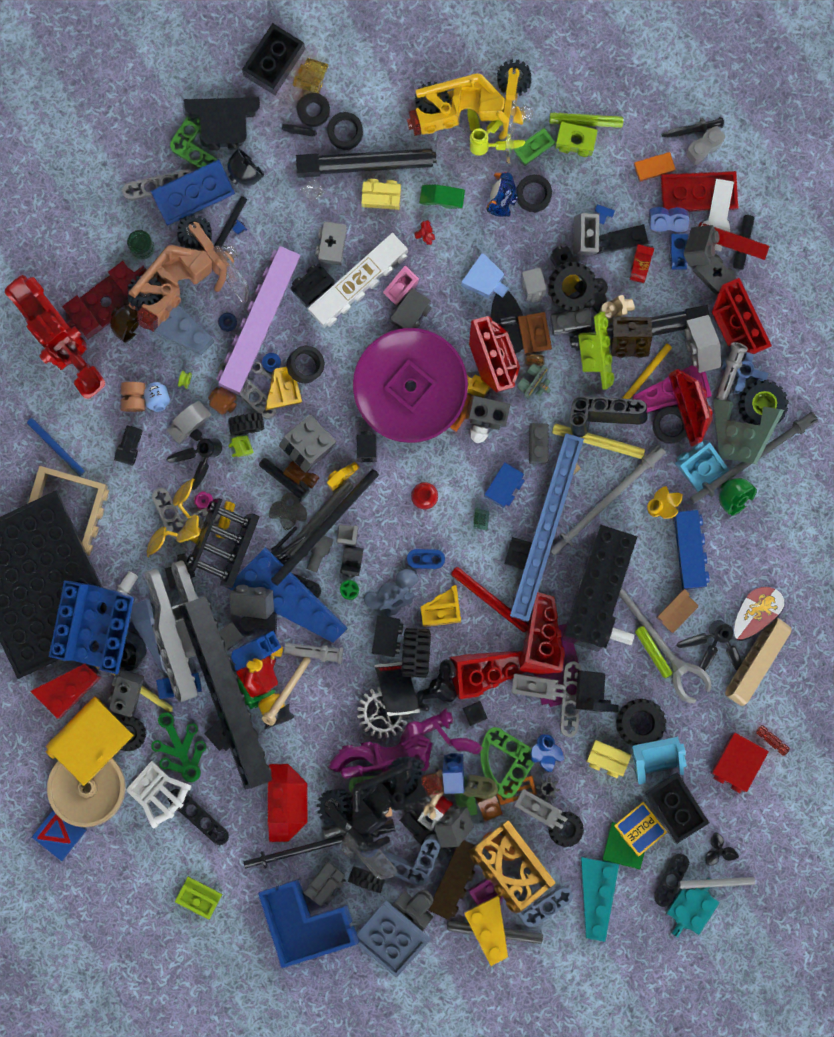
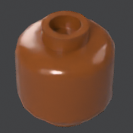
(222, 400)

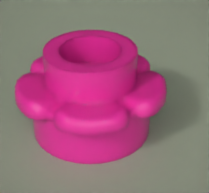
(198, 500)

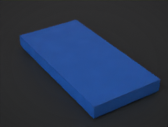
(192, 192)

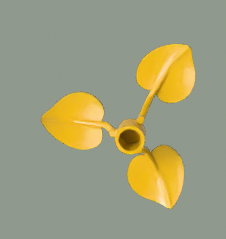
(189, 531)

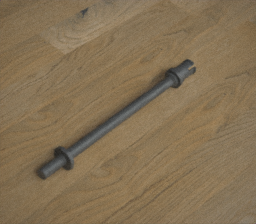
(798, 427)

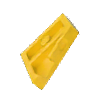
(336, 478)
(442, 609)

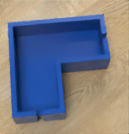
(297, 933)

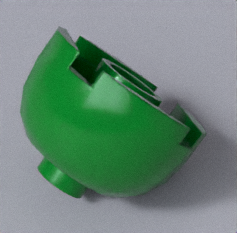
(735, 494)

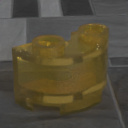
(311, 75)

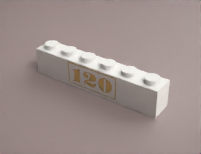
(358, 280)

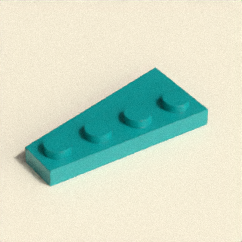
(598, 893)

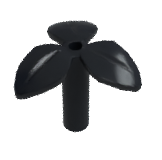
(728, 853)

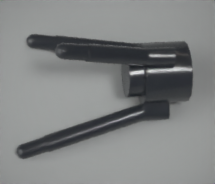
(279, 552)

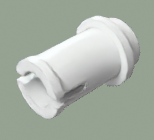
(127, 583)

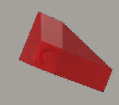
(543, 644)
(484, 671)

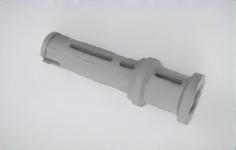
(731, 361)
(323, 653)

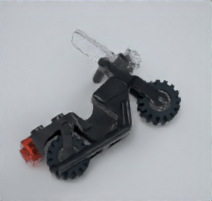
(368, 805)

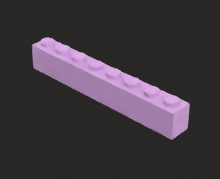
(259, 320)

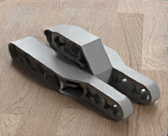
(171, 630)

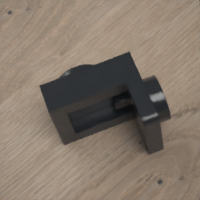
(351, 561)

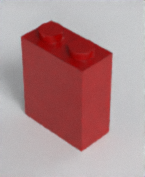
(739, 763)

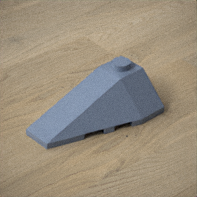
(143, 620)

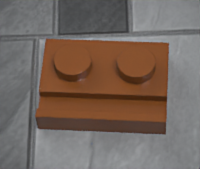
(534, 333)

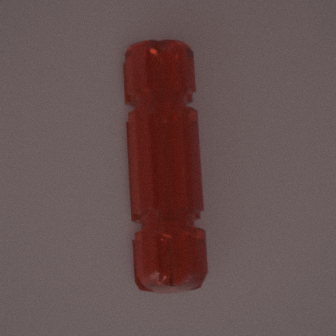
(772, 740)

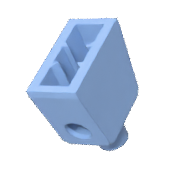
(485, 278)

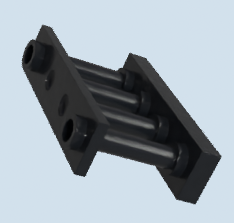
(240, 540)

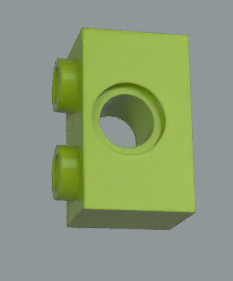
(585, 134)

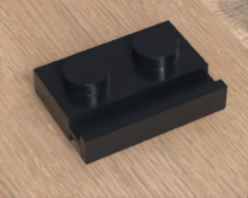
(518, 553)

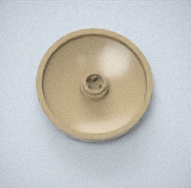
(90, 803)

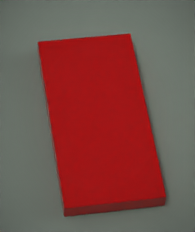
(695, 190)

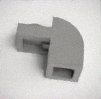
(188, 421)

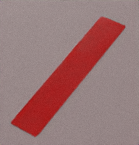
(741, 243)

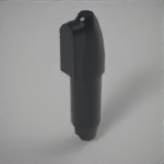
(293, 129)

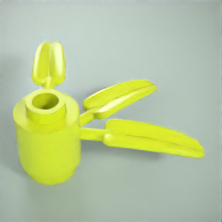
(479, 138)

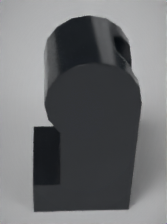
(250, 623)

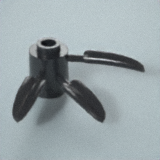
(206, 448)
(720, 632)

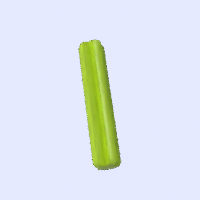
(653, 652)

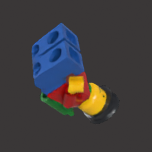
(258, 677)

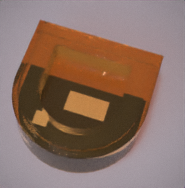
(534, 358)

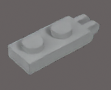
(536, 686)
(539, 809)

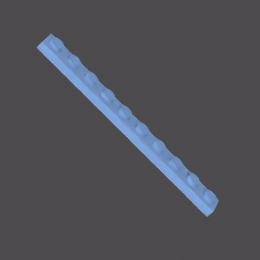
(546, 527)

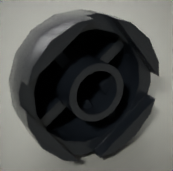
(242, 169)
(133, 652)

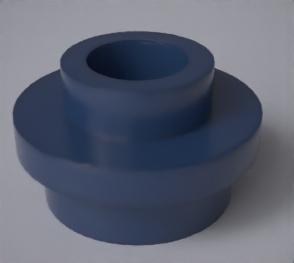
(225, 316)

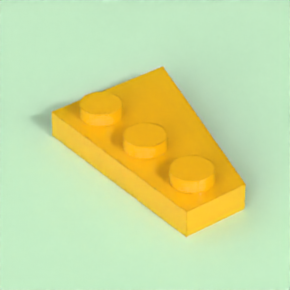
(489, 929)

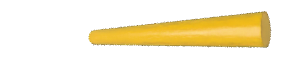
(647, 372)

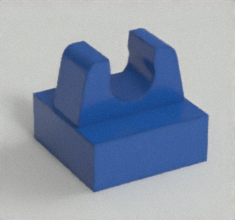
(604, 212)

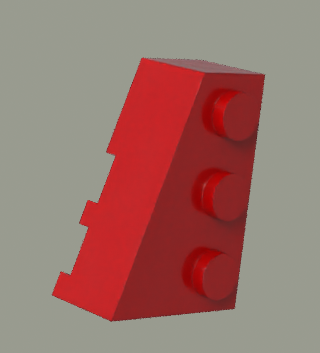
(66, 690)

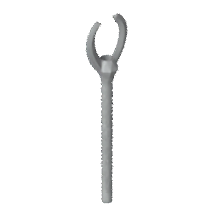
(679, 667)

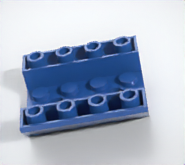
(82, 623)

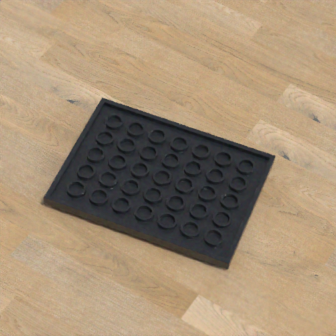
(35, 558)

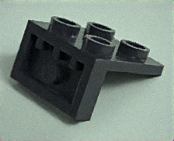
(591, 693)

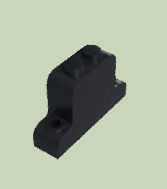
(221, 120)

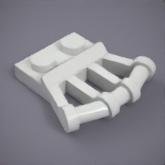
(149, 784)

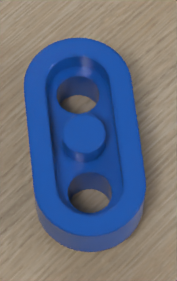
(425, 559)

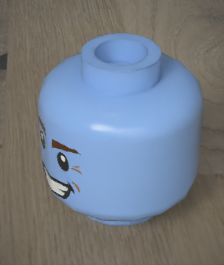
(156, 396)

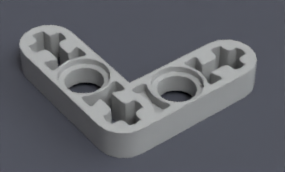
(181, 523)

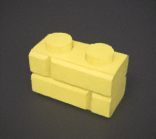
(381, 194)
(608, 758)

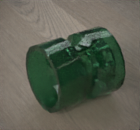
(140, 244)

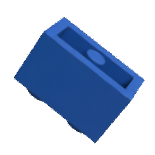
(504, 485)

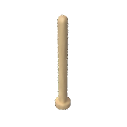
(269, 718)

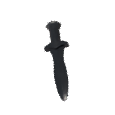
(701, 126)

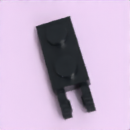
(624, 239)

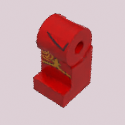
(641, 263)

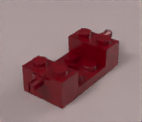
(88, 313)

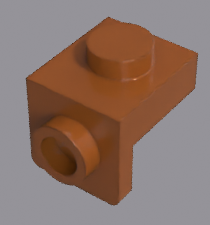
(489, 807)

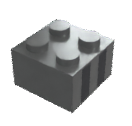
(307, 443)

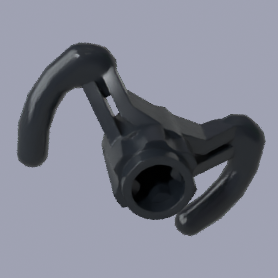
(440, 686)

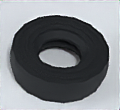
(310, 120)

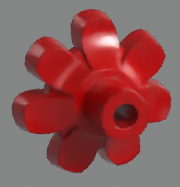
(425, 232)

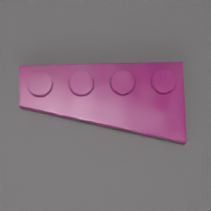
(662, 394)

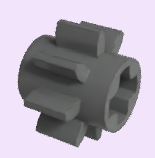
(543, 792)

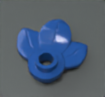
(546, 753)

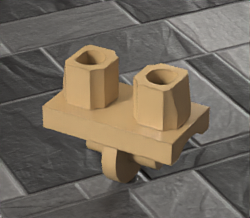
(617, 307)

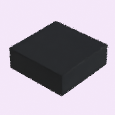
(475, 713)

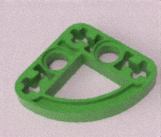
(517, 755)

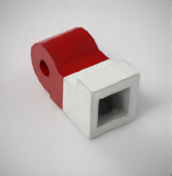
(441, 809)

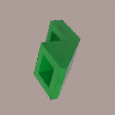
(442, 195)

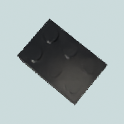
(273, 59)
(676, 808)

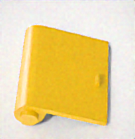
(88, 741)

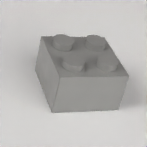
(703, 344)

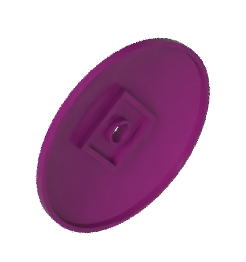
(406, 357)

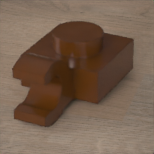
(295, 473)

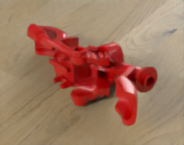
(60, 342)

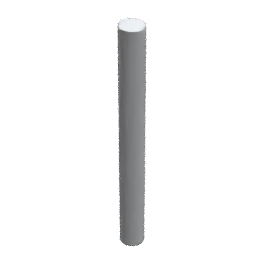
(716, 882)

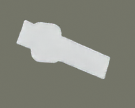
(720, 207)

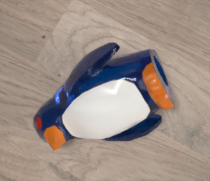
(502, 195)

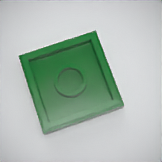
(619, 851)

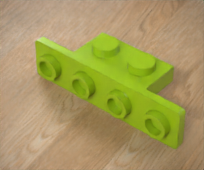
(595, 351)

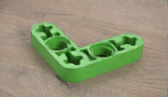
(189, 147)

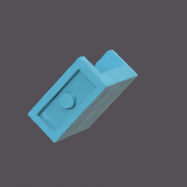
(657, 757)

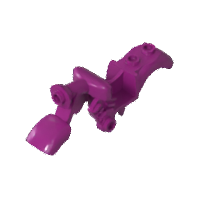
(411, 744)

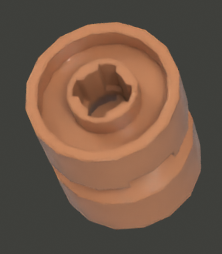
(132, 397)

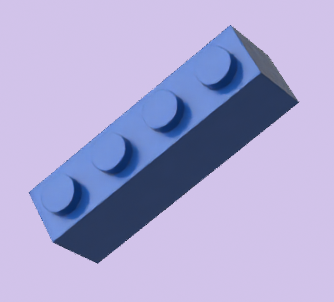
(690, 549)

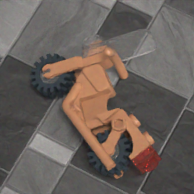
(183, 263)

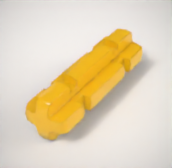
(225, 522)

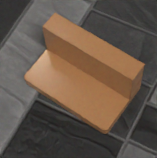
(677, 611)

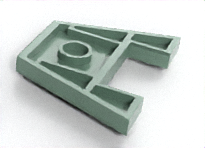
(742, 440)

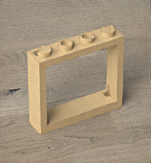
(97, 510)

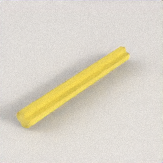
(603, 442)

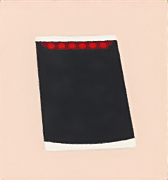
(396, 690)

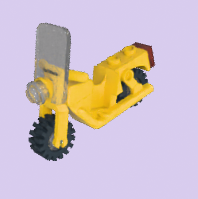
(476, 93)

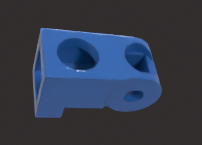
(677, 247)

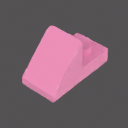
(401, 285)

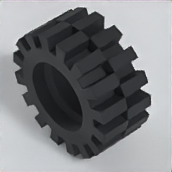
(246, 423)
(140, 733)
(576, 835)
(366, 879)

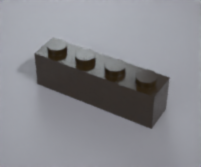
(453, 882)

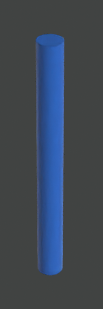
(56, 447)

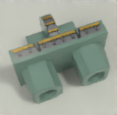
(538, 373)

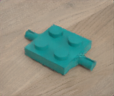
(692, 909)

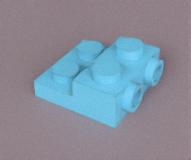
(701, 465)

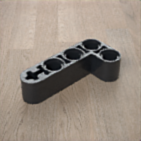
(605, 411)

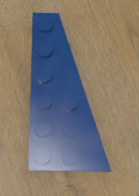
(291, 597)

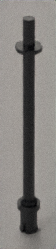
(264, 859)

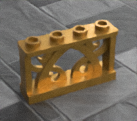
(537, 874)

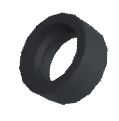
(341, 117)
(534, 179)
(316, 356)
(657, 430)

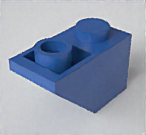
(453, 773)

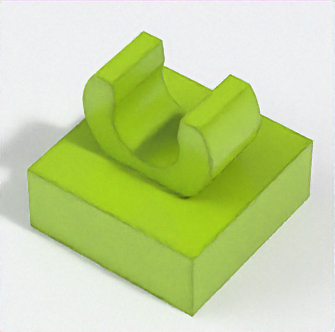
(242, 446)

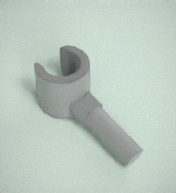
(262, 371)

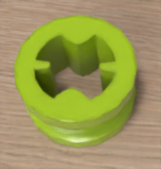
(184, 379)

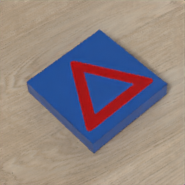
(58, 835)

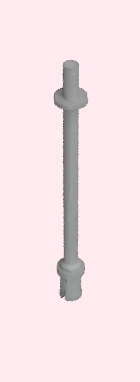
(646, 463)

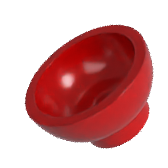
(424, 495)

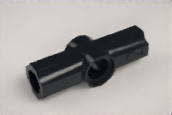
(419, 832)

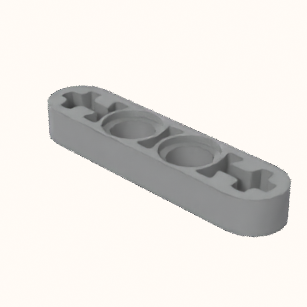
(157, 181)
(245, 392)
(569, 699)

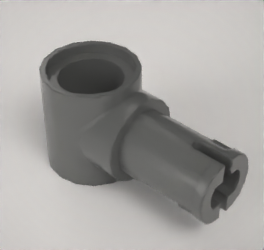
(318, 552)

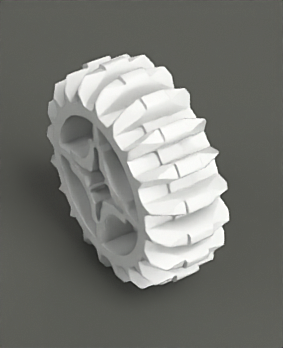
(368, 720)

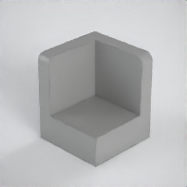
(347, 535)

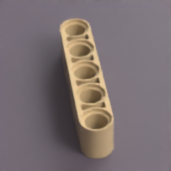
(757, 662)

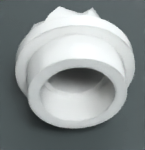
(479, 433)

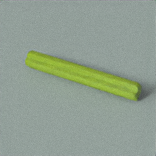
(586, 120)

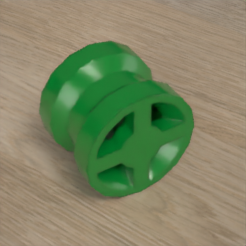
(351, 588)

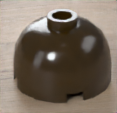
(124, 322)

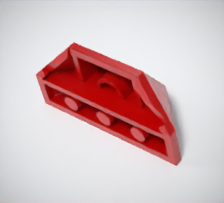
(738, 318)
(493, 354)
(692, 405)
(286, 803)

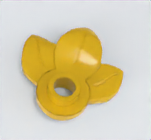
(664, 503)

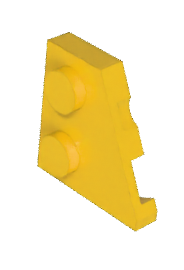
(282, 390)

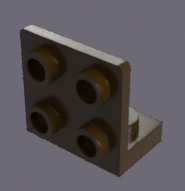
(631, 337)

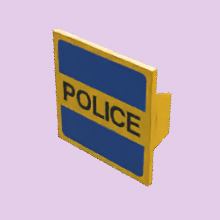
(640, 829)

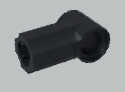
(128, 448)

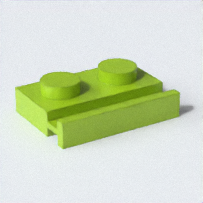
(198, 898)

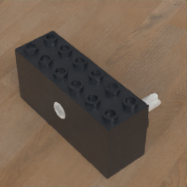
(592, 611)

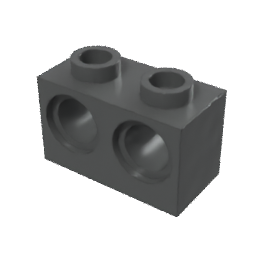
(488, 407)

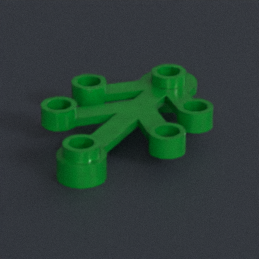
(180, 750)

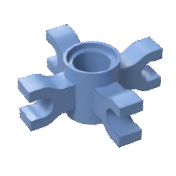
(741, 379)

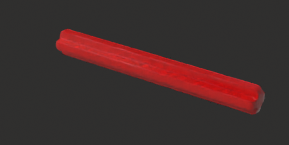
(488, 598)

